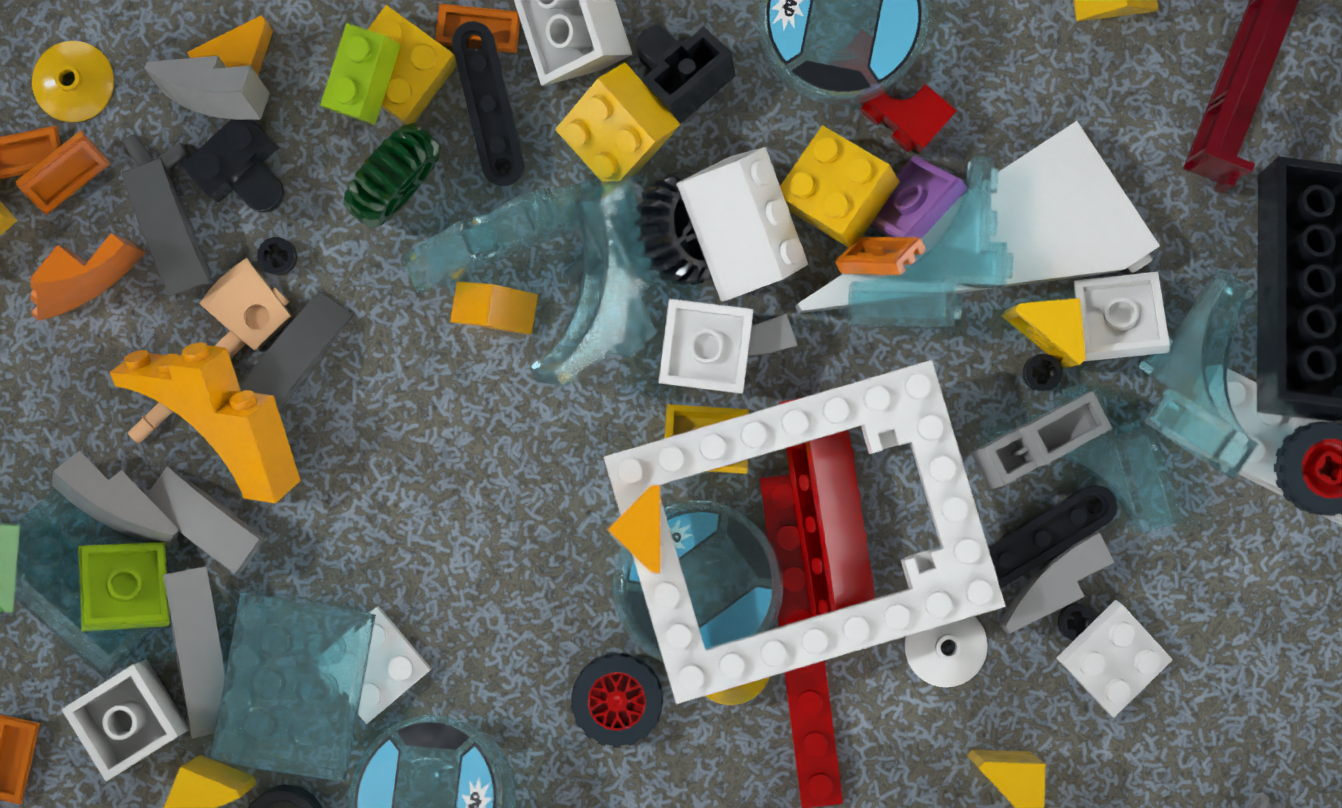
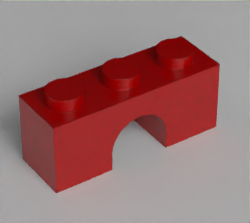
(913, 119)

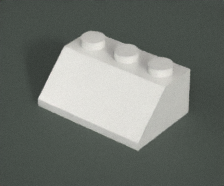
(572, 36)
(742, 223)

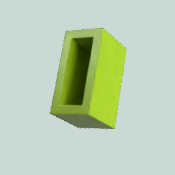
(360, 74)

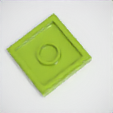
(122, 586)

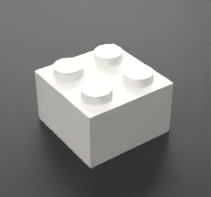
(125, 719)

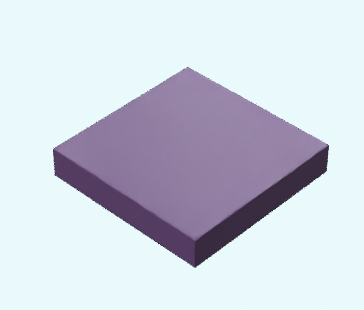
(918, 200)

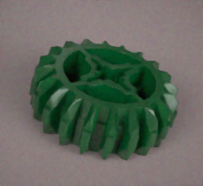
(391, 175)

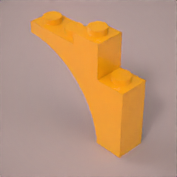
(236, 423)

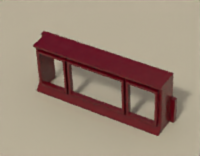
(1238, 93)

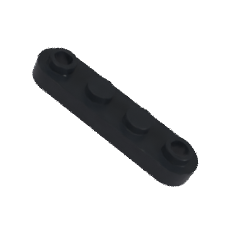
(488, 103)
(1050, 533)

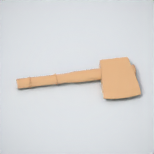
(245, 307)

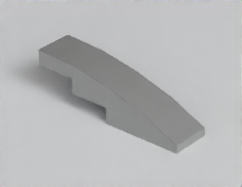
(196, 647)

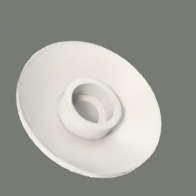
(950, 670)

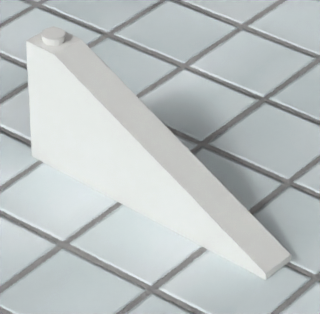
(1056, 214)

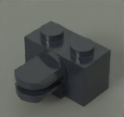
(684, 72)
(236, 162)

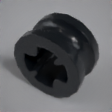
(270, 266)
(1035, 361)
(1066, 612)

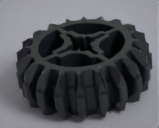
(669, 233)

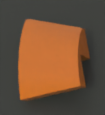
(69, 281)

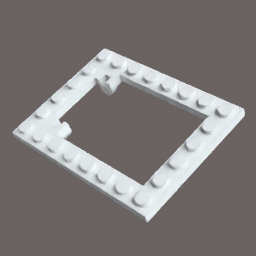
(891, 412)

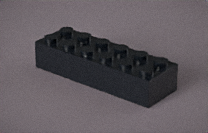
(1300, 289)

